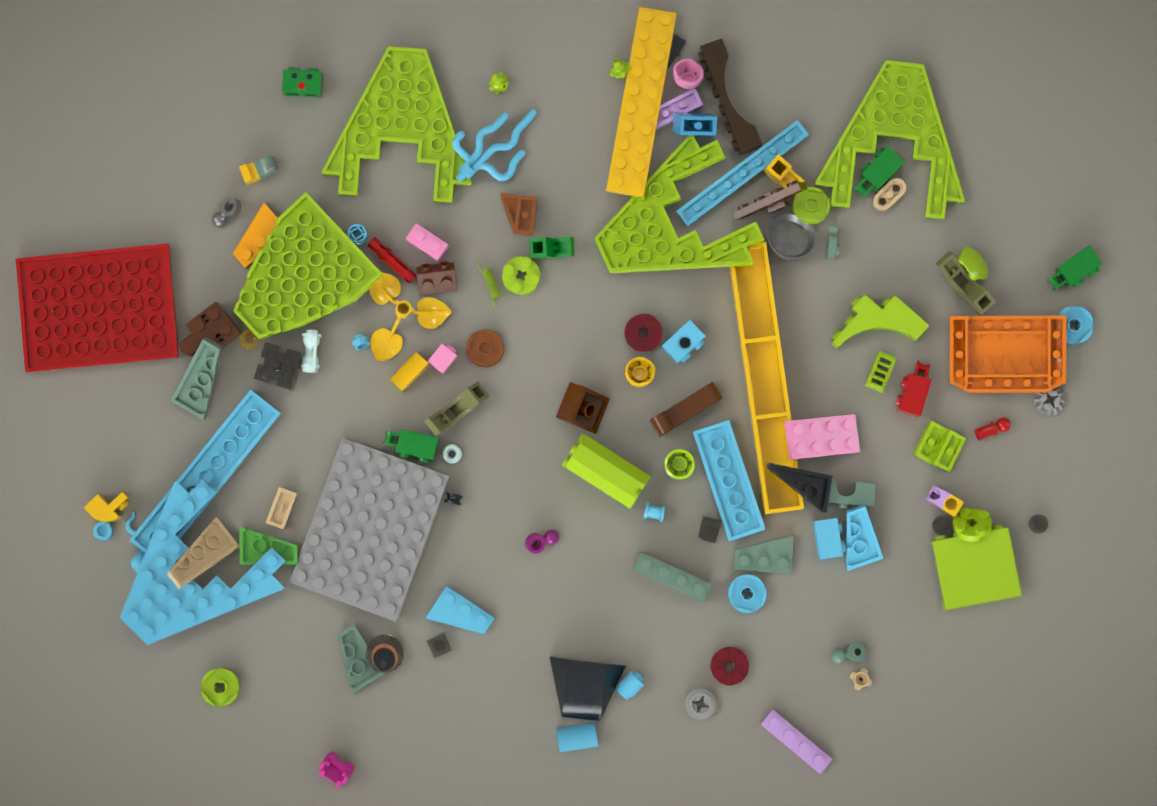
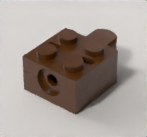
(214, 325)

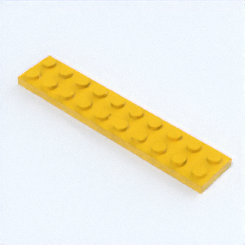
(641, 102)

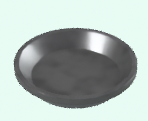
(790, 236)

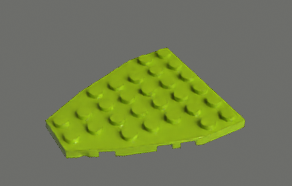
(303, 272)

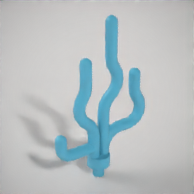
(476, 162)

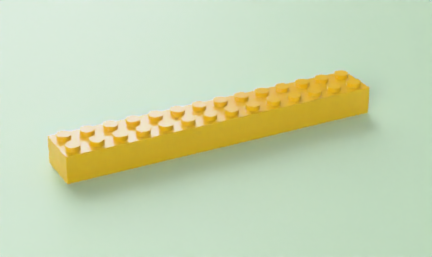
(764, 377)

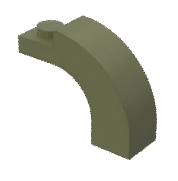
(967, 289)
(457, 409)

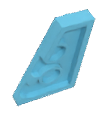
(861, 540)
(459, 612)

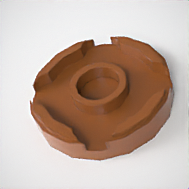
(485, 348)

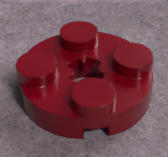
(633, 337)
(738, 659)

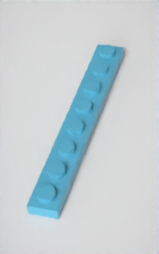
(742, 173)

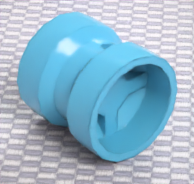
(357, 234)

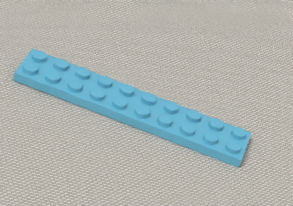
(218, 458)

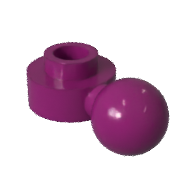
(550, 537)

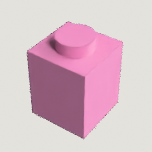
(443, 358)

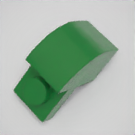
(551, 247)

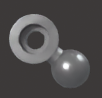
(230, 207)

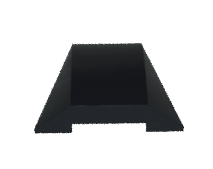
(584, 686)

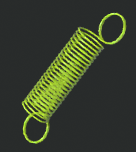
(490, 284)

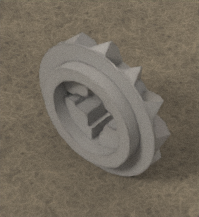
(1047, 409)
(704, 712)

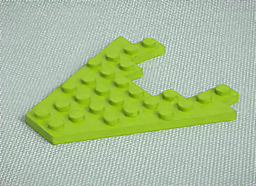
(399, 107)

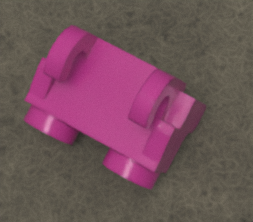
(335, 769)

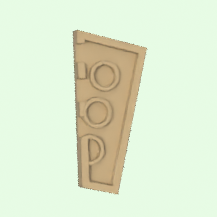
(208, 549)

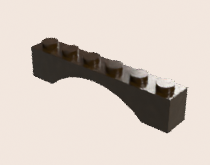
(743, 133)

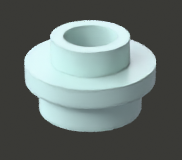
(447, 449)

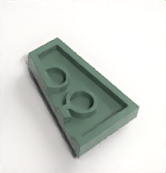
(766, 557)
(353, 653)

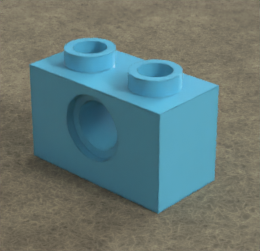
(688, 331)

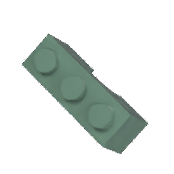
(862, 494)

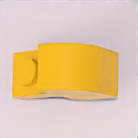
(781, 173)
(104, 511)

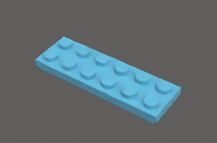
(728, 480)

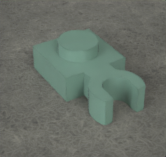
(832, 246)

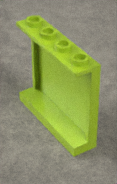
(977, 569)

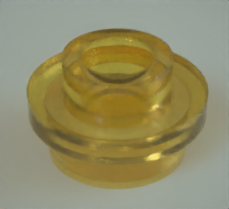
(243, 337)

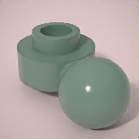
(839, 655)

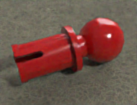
(1002, 425)

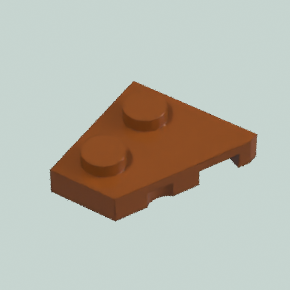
(520, 212)

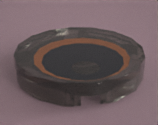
(384, 653)

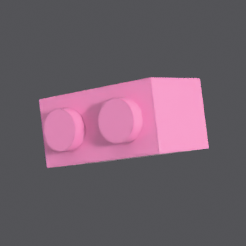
(427, 243)

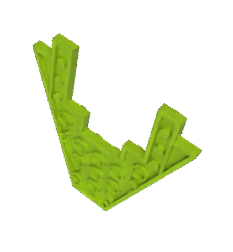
(899, 108)
(644, 238)

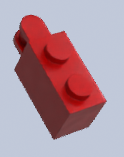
(914, 391)

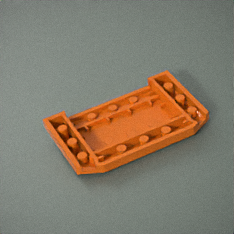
(1007, 353)

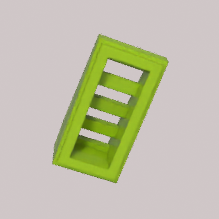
(872, 385)

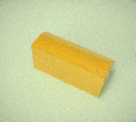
(409, 371)

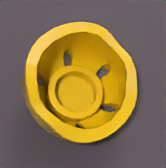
(639, 373)

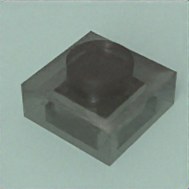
(439, 645)

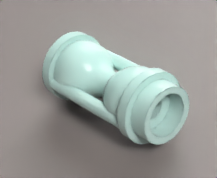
(310, 360)

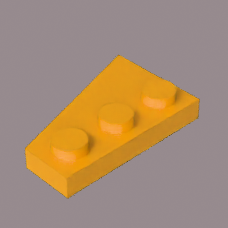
(255, 236)

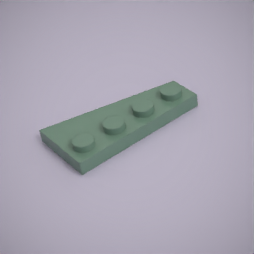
(197, 383)

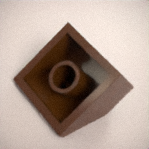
(582, 407)

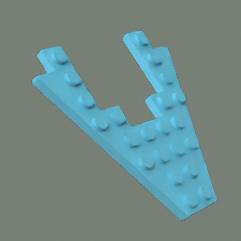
(158, 606)

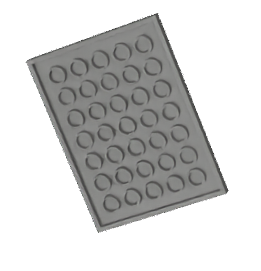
(369, 529)

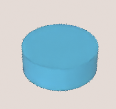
(103, 530)

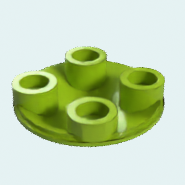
(974, 263)

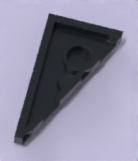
(810, 485)

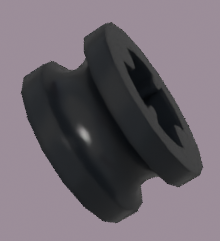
(453, 498)

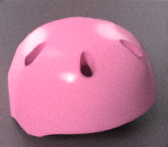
(689, 79)

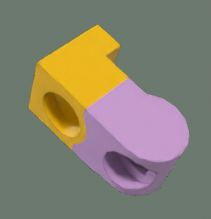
(944, 501)

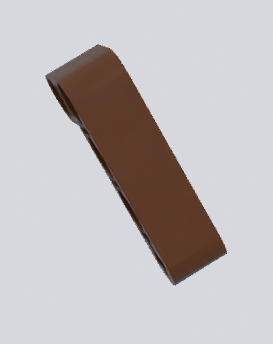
(685, 409)

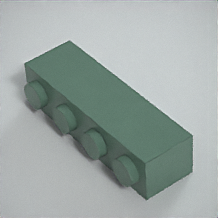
(671, 576)

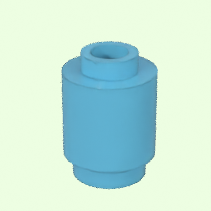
(630, 685)

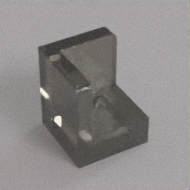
(709, 529)

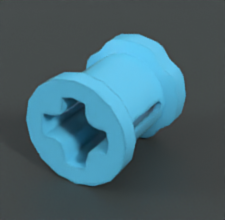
(654, 512)

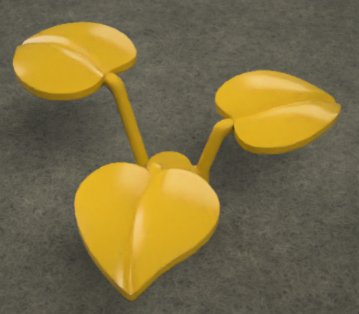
(430, 310)

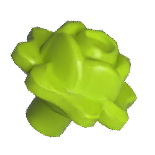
(619, 69)
(498, 83)

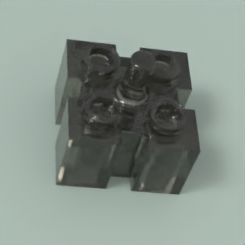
(278, 366)

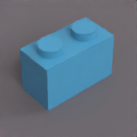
(695, 124)

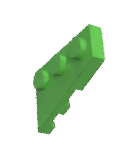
(255, 545)

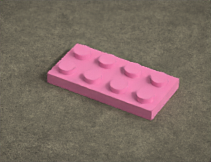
(822, 436)

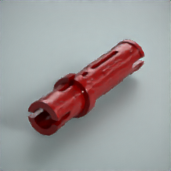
(395, 263)

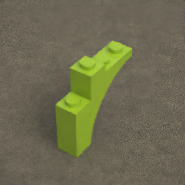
(869, 316)

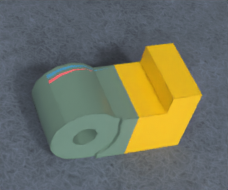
(258, 169)

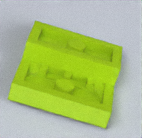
(939, 446)

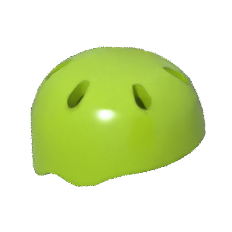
(679, 464)

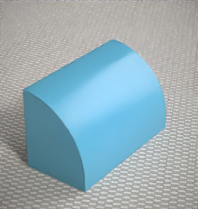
(577, 737)

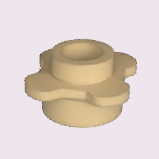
(859, 684)

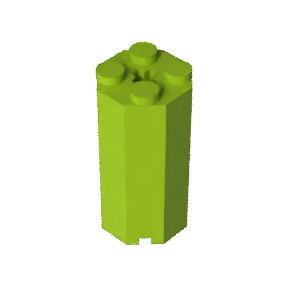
(606, 470)

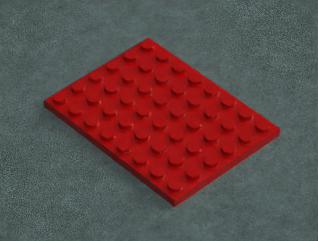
(97, 308)

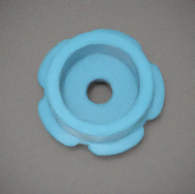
(361, 341)

